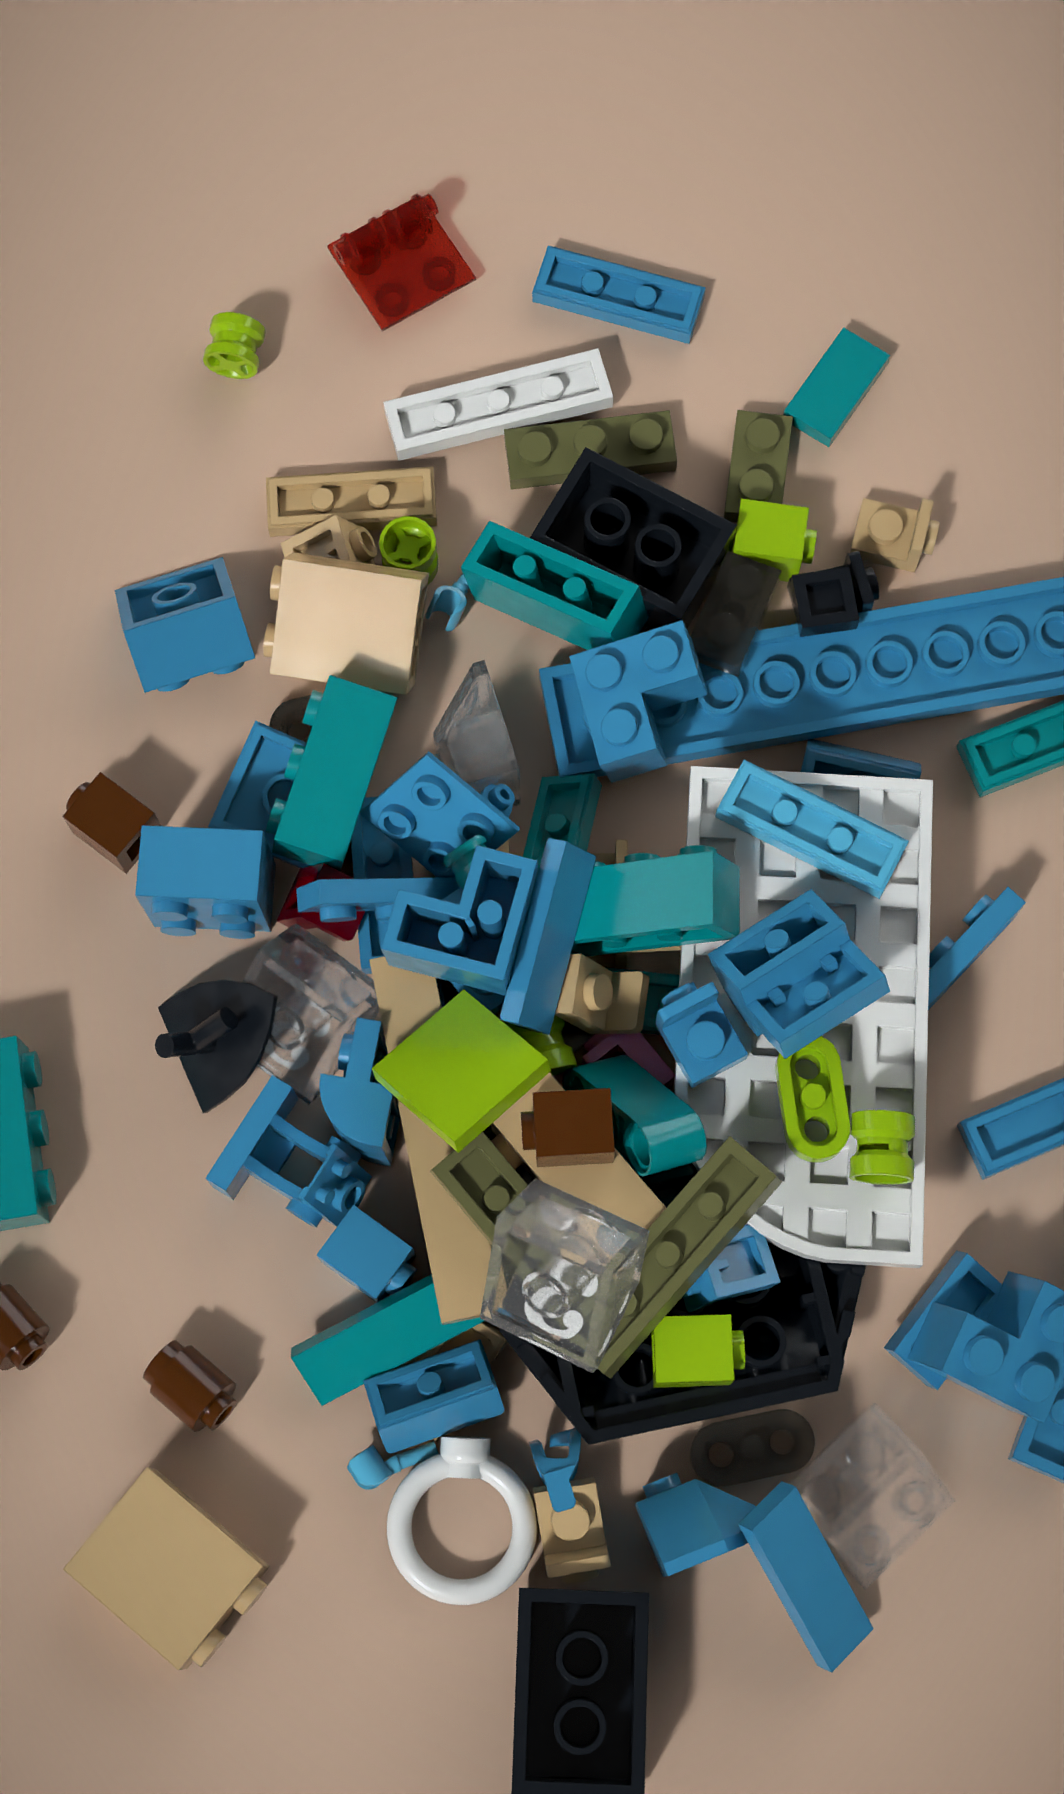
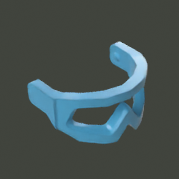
(558, 1472)

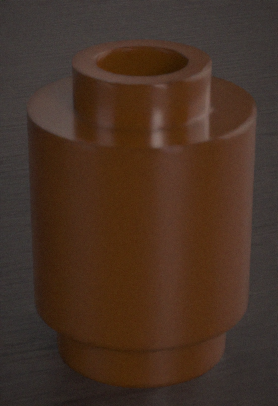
(20, 1331)
(190, 1386)

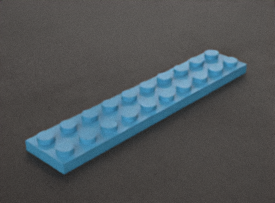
(887, 672)

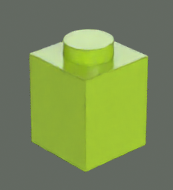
(775, 535)
(696, 1351)

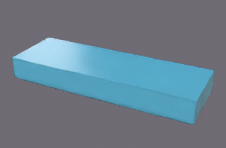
(811, 829)

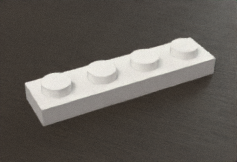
(498, 402)

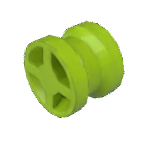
(234, 345)

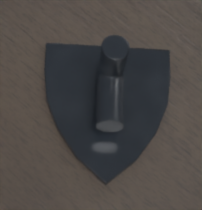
(218, 1035)

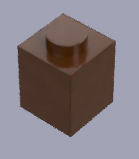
(109, 820)
(570, 1127)

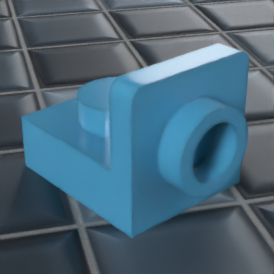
(699, 1033)
(738, 1270)

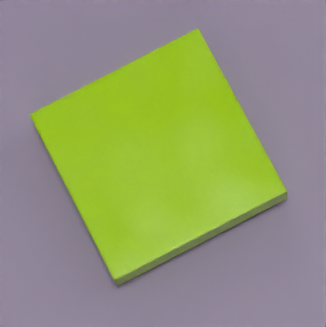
(461, 1070)

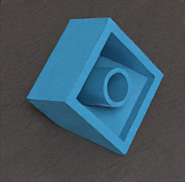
(184, 626)

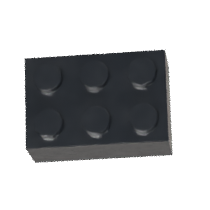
(638, 534)
(580, 1692)

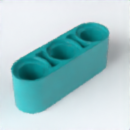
(649, 1121)

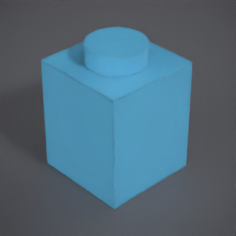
(368, 1256)

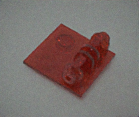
(401, 261)

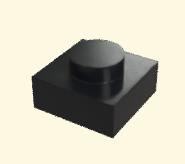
(824, 601)

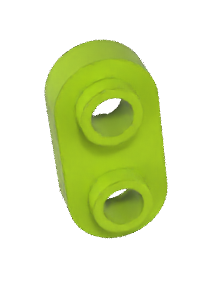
(813, 1100)

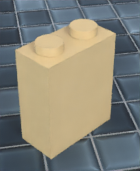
(346, 622)
(168, 1570)

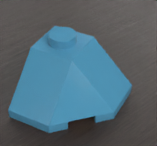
(690, 1522)

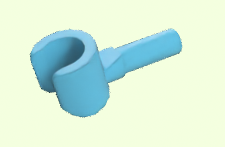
(451, 601)
(371, 1470)

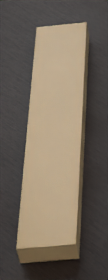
(453, 1243)

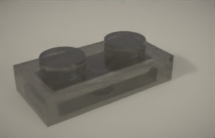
(734, 612)

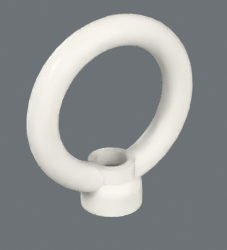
(467, 1459)

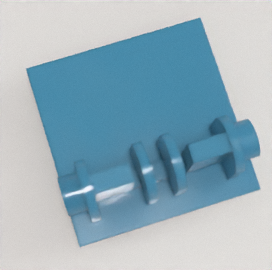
(436, 811)

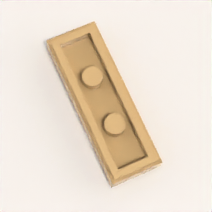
(360, 497)

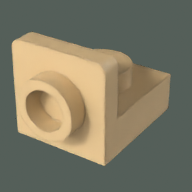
(894, 534)
(334, 539)
(602, 999)
(573, 1538)

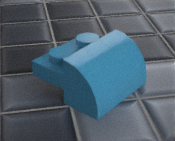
(797, 974)
(357, 1103)

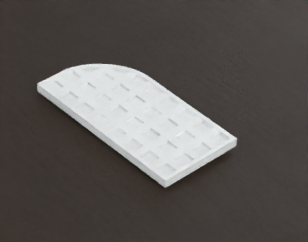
(880, 1048)

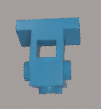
(265, 1144)

